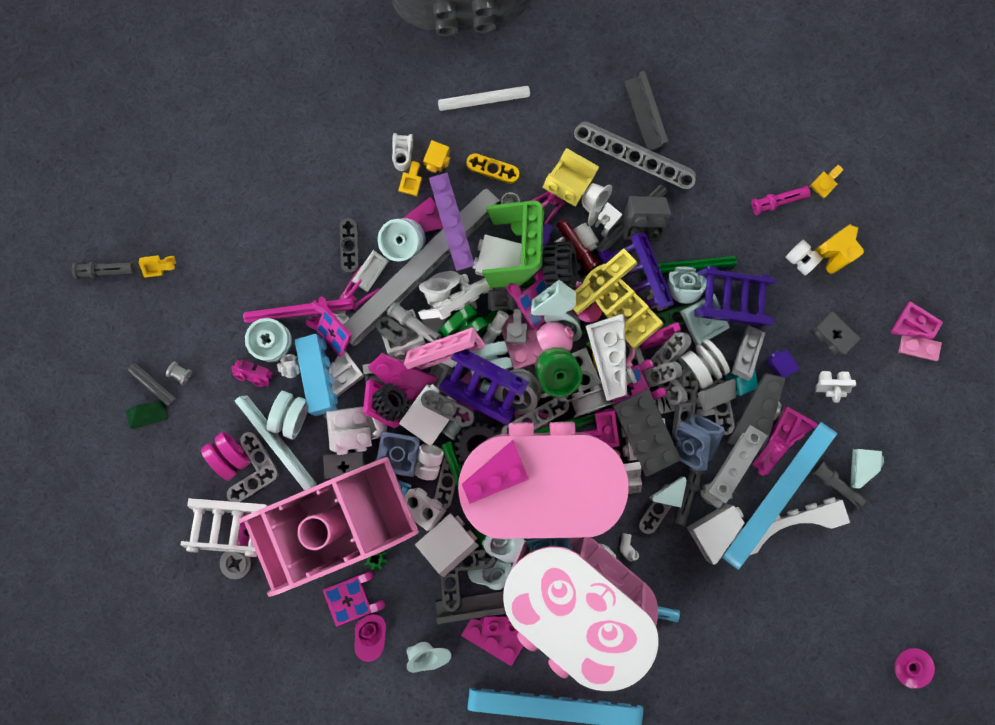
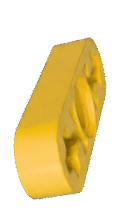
(477, 169)

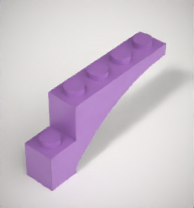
(451, 221)

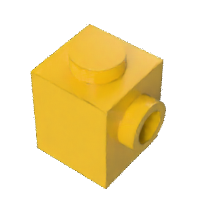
(437, 157)

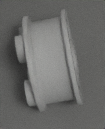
(528, 401)
(589, 401)

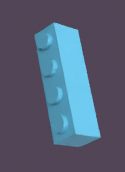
(315, 374)

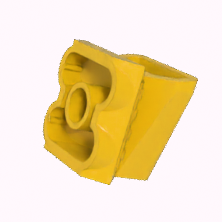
(841, 249)

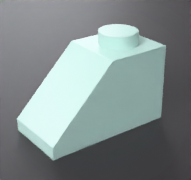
(554, 300)
(865, 466)

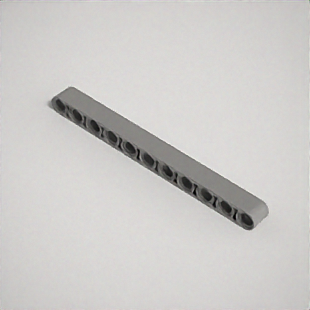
(416, 270)

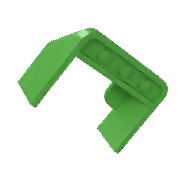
(525, 220)

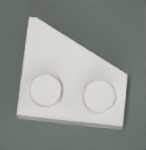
(344, 373)

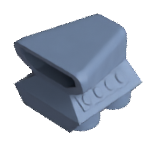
(698, 441)
(401, 452)

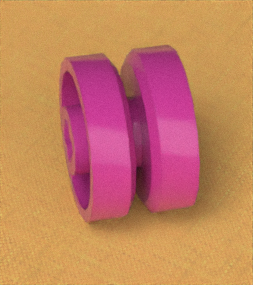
(225, 456)

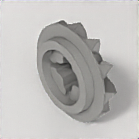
(234, 572)

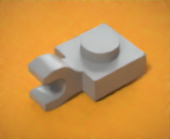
(517, 331)

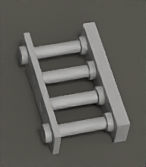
(734, 467)

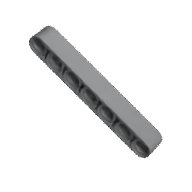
(645, 155)

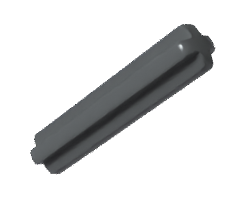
(151, 384)

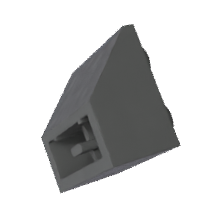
(646, 216)

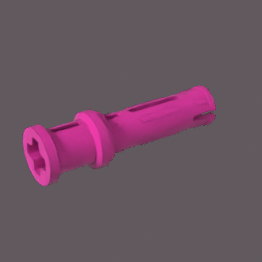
(772, 203)

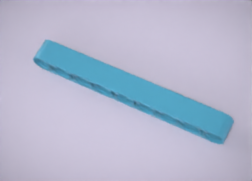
(779, 496)
(554, 708)

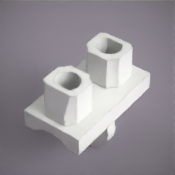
(835, 388)

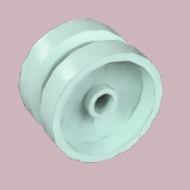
(390, 239)
(260, 332)
(492, 352)
(287, 415)

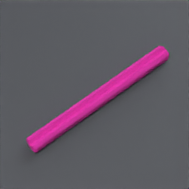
(296, 311)

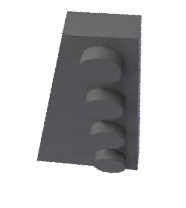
(761, 408)

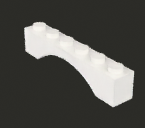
(829, 515)

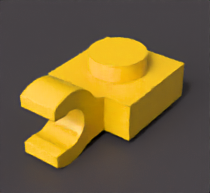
(411, 182)
(825, 182)
(153, 266)

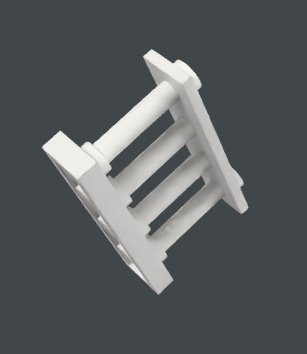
(218, 508)

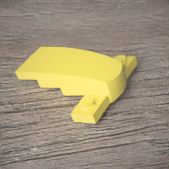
(617, 298)

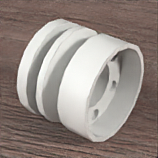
(707, 363)

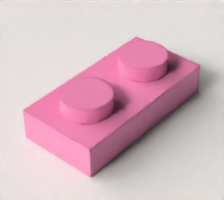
(920, 347)

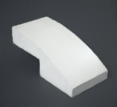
(634, 477)

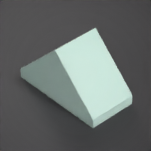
(672, 493)

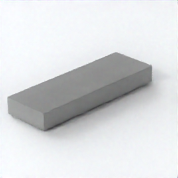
(748, 353)

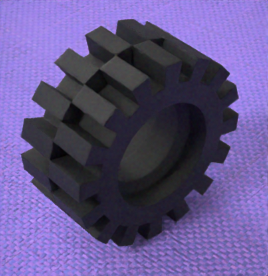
(398, 399)

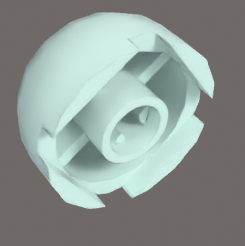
(686, 285)

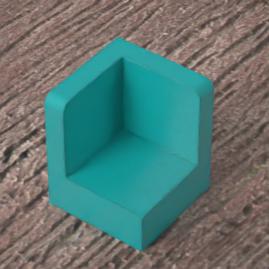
(743, 386)

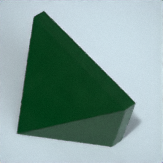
(146, 414)

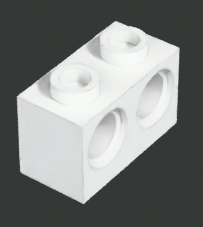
(587, 369)
(420, 513)

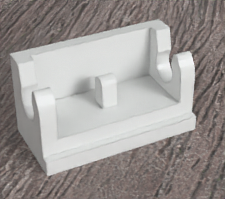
(610, 217)

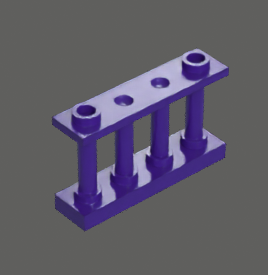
(650, 266)
(725, 312)
(477, 399)

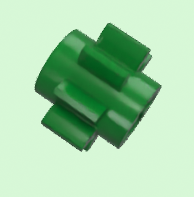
(380, 560)

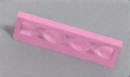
(443, 349)

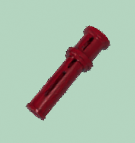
(583, 254)

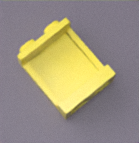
(570, 177)

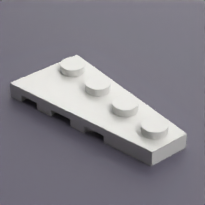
(456, 301)
(609, 350)

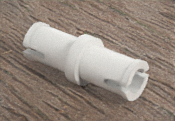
(495, 328)

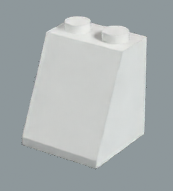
(716, 531)

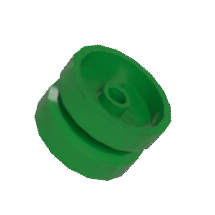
(462, 321)
(558, 372)

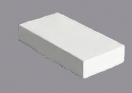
(370, 270)

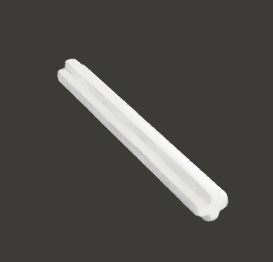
(484, 98)

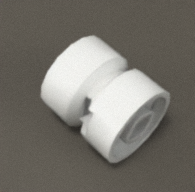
(799, 252)
(428, 462)

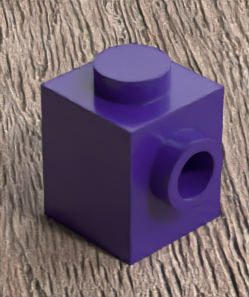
(782, 363)

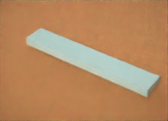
(275, 443)

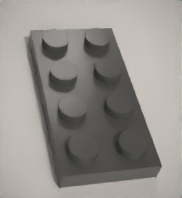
(646, 432)

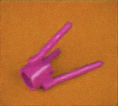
(553, 199)
(348, 293)

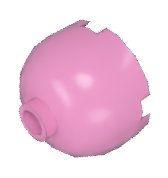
(555, 335)

